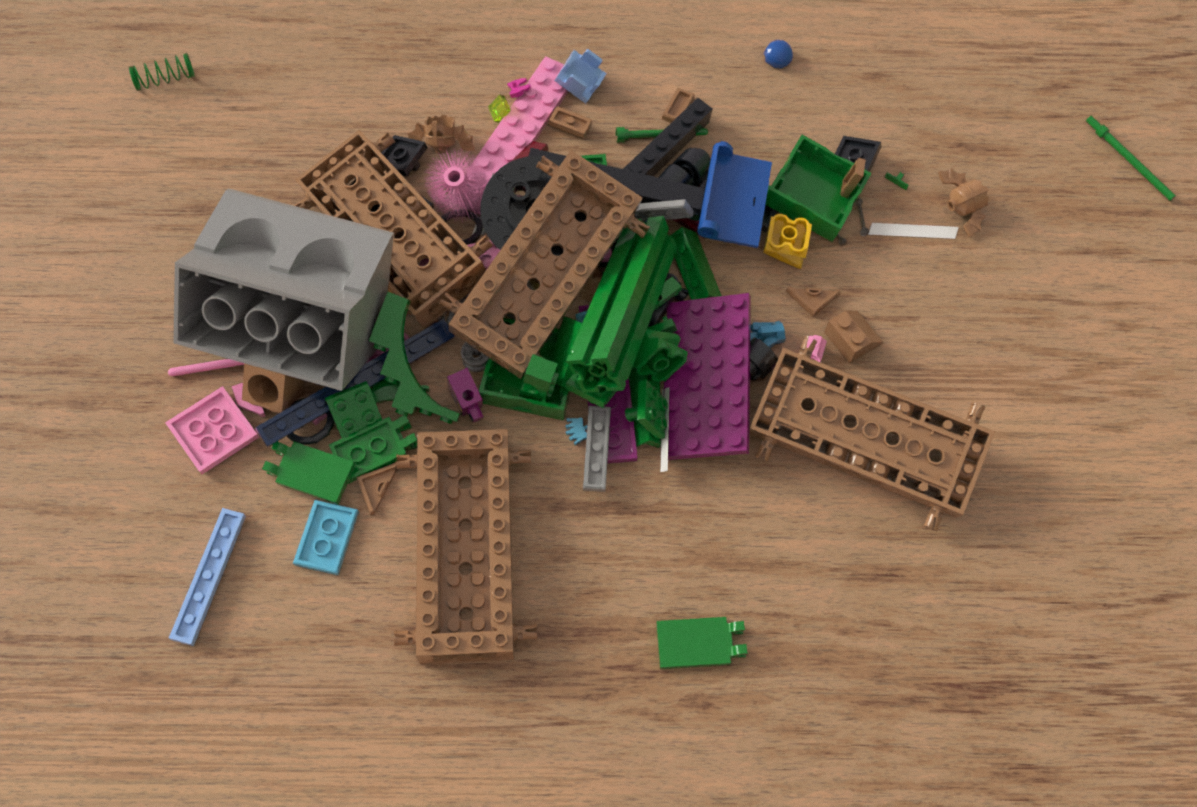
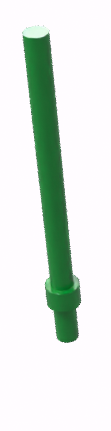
(1103, 132)

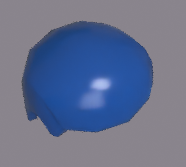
(778, 54)

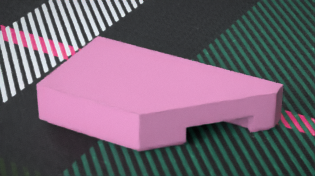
(237, 389)

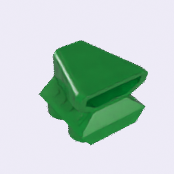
(659, 355)

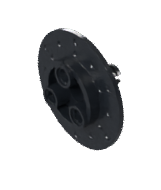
(500, 206)

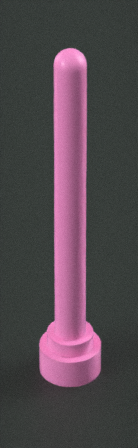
(182, 370)

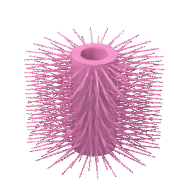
(457, 185)

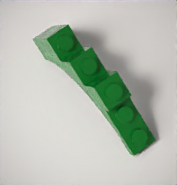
(390, 334)

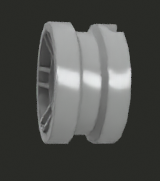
(473, 364)

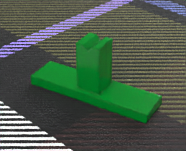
(897, 180)

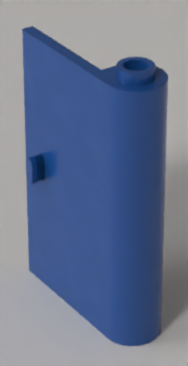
(729, 194)

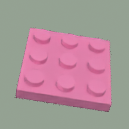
(212, 430)

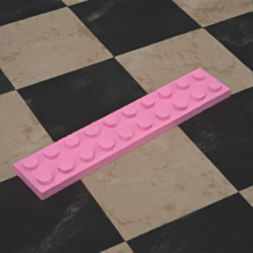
(523, 123)

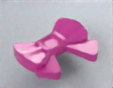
(516, 89)

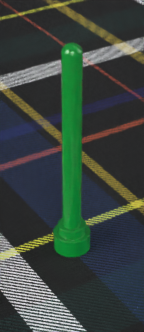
(624, 134)

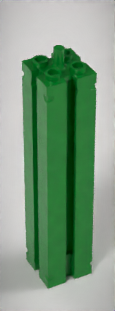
(622, 308)

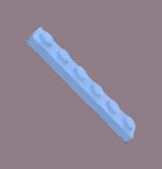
(207, 577)

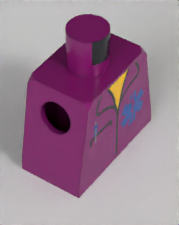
(463, 388)

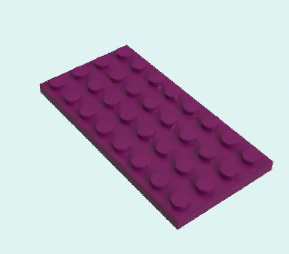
(713, 387)

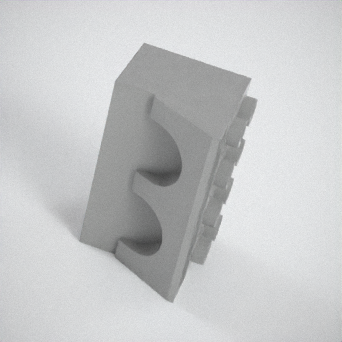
(283, 289)

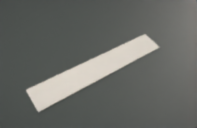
(913, 230)
(664, 442)

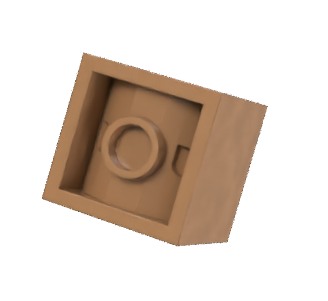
(270, 388)

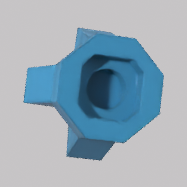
(768, 332)

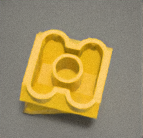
(788, 239)

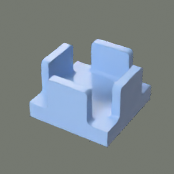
(581, 74)

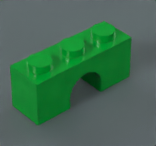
(539, 379)

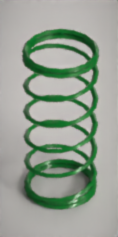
(135, 75)

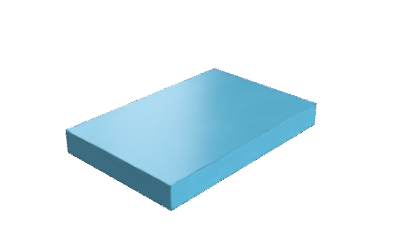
(326, 537)

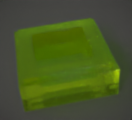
(499, 108)

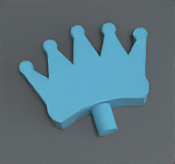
(577, 430)

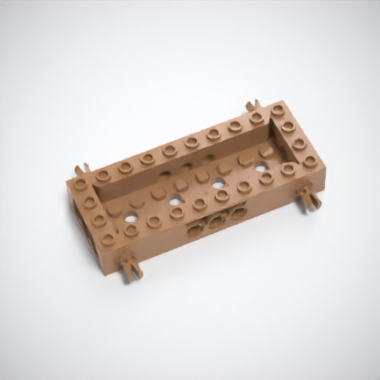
(528, 256)
(451, 263)
(864, 448)
(443, 548)

